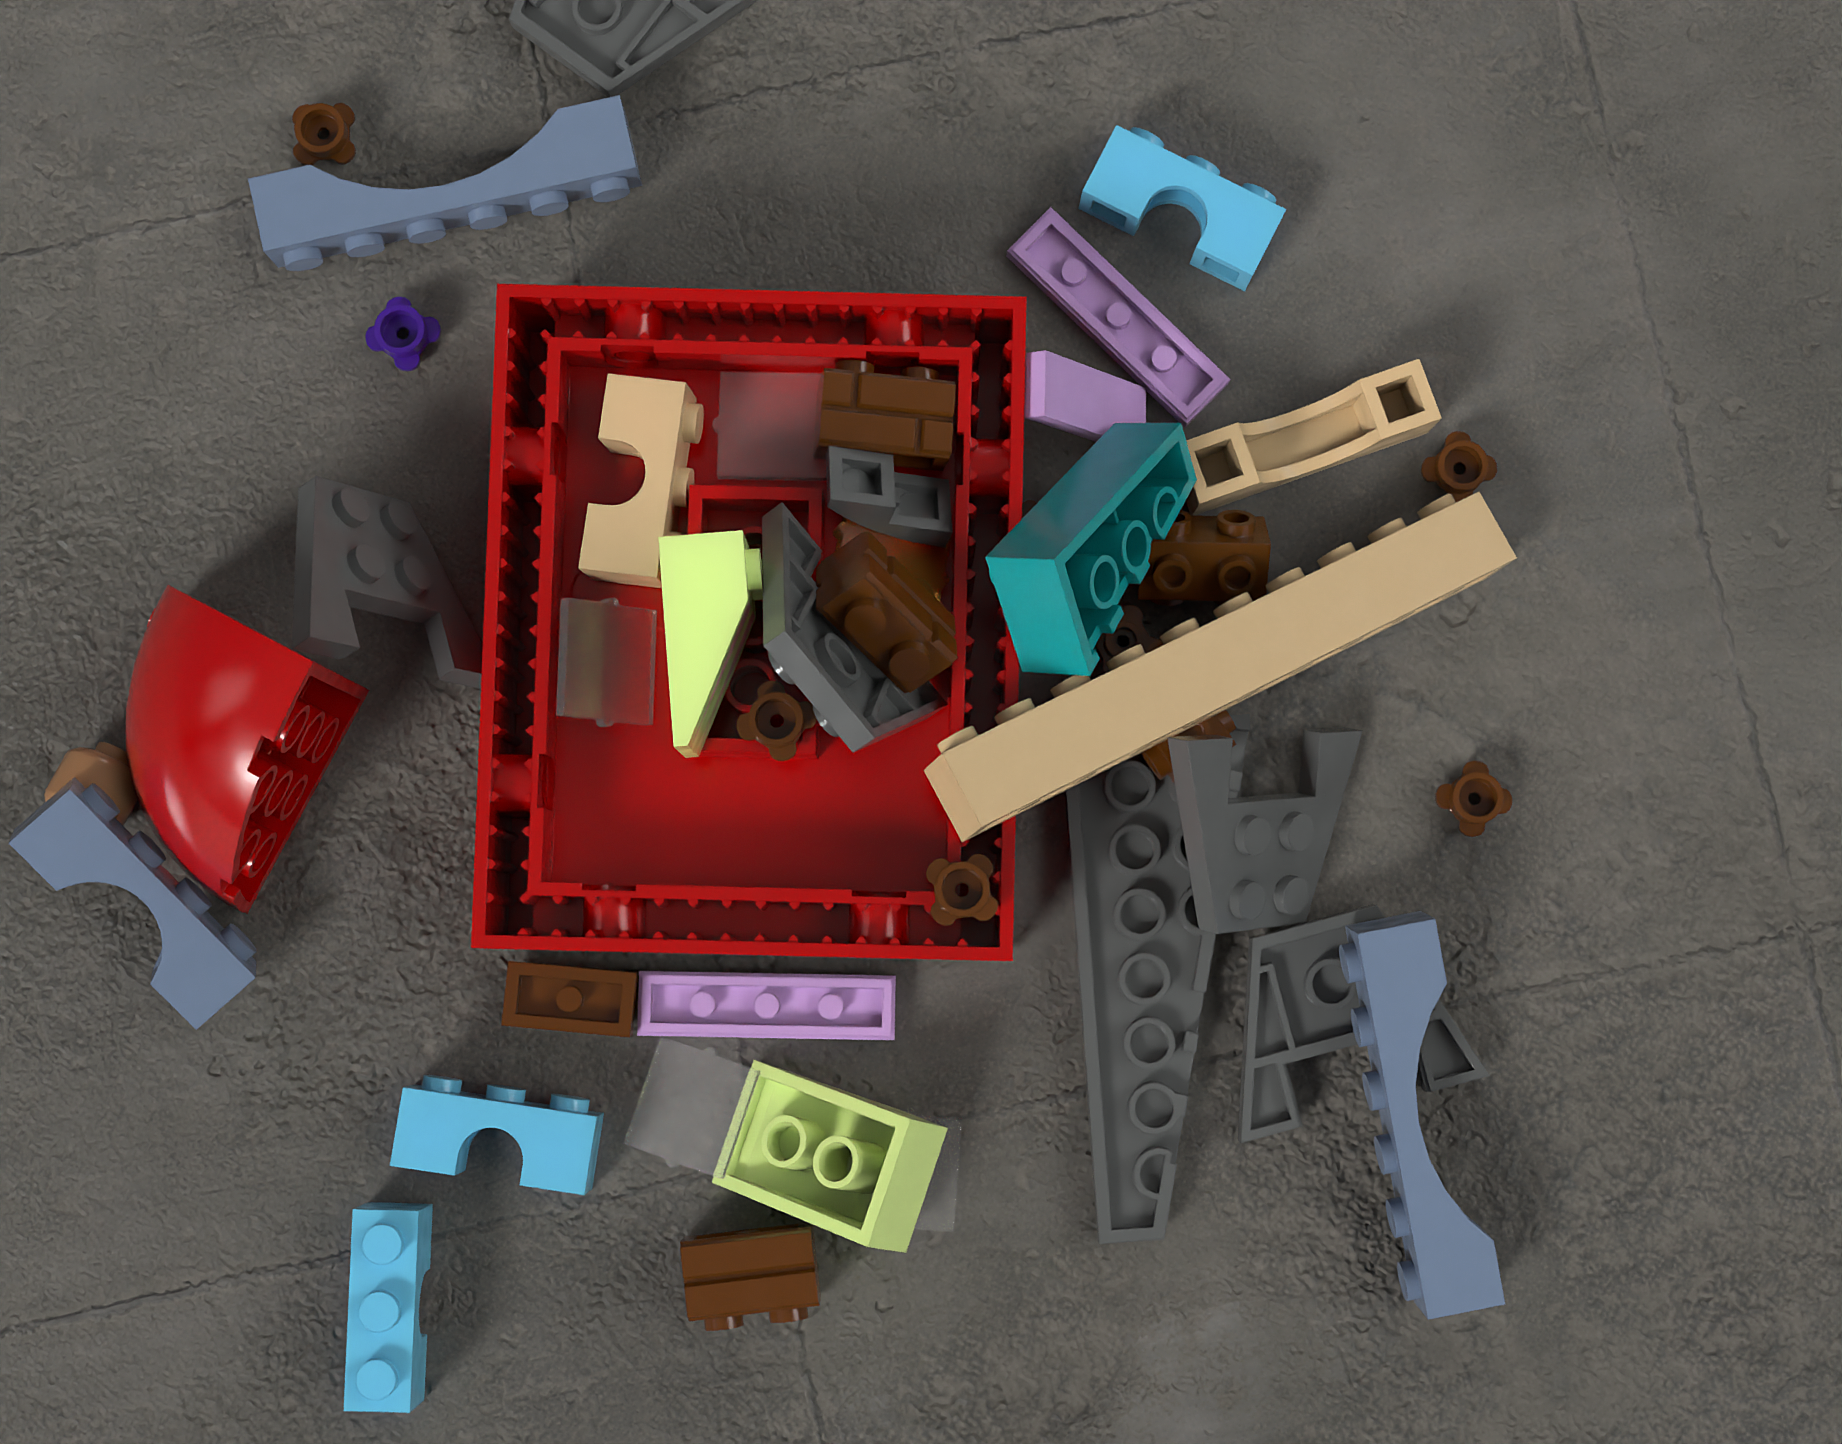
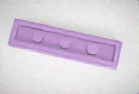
(1117, 317)
(766, 1005)

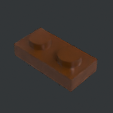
(570, 999)

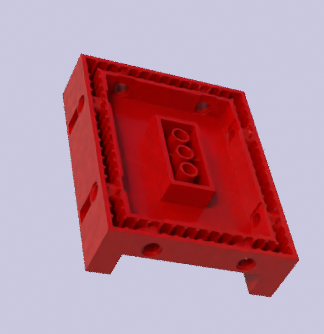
(728, 852)

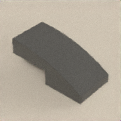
(889, 502)

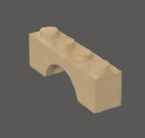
(1332, 431)

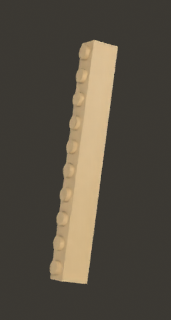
(1215, 665)

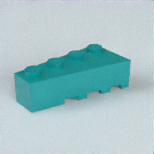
(1087, 542)

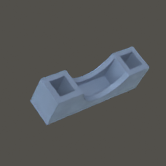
(81, 841)

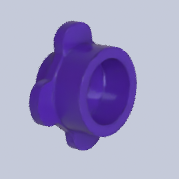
(390, 321)

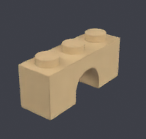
(656, 424)

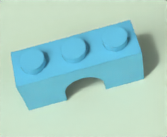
(1141, 174)
(555, 1139)
(383, 1331)

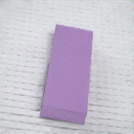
(1078, 396)

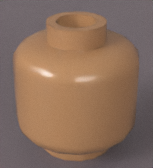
(105, 767)

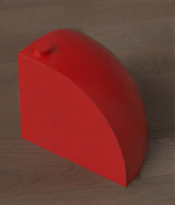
(228, 741)

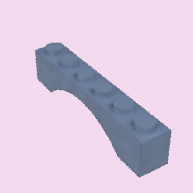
(573, 157)
(1398, 982)

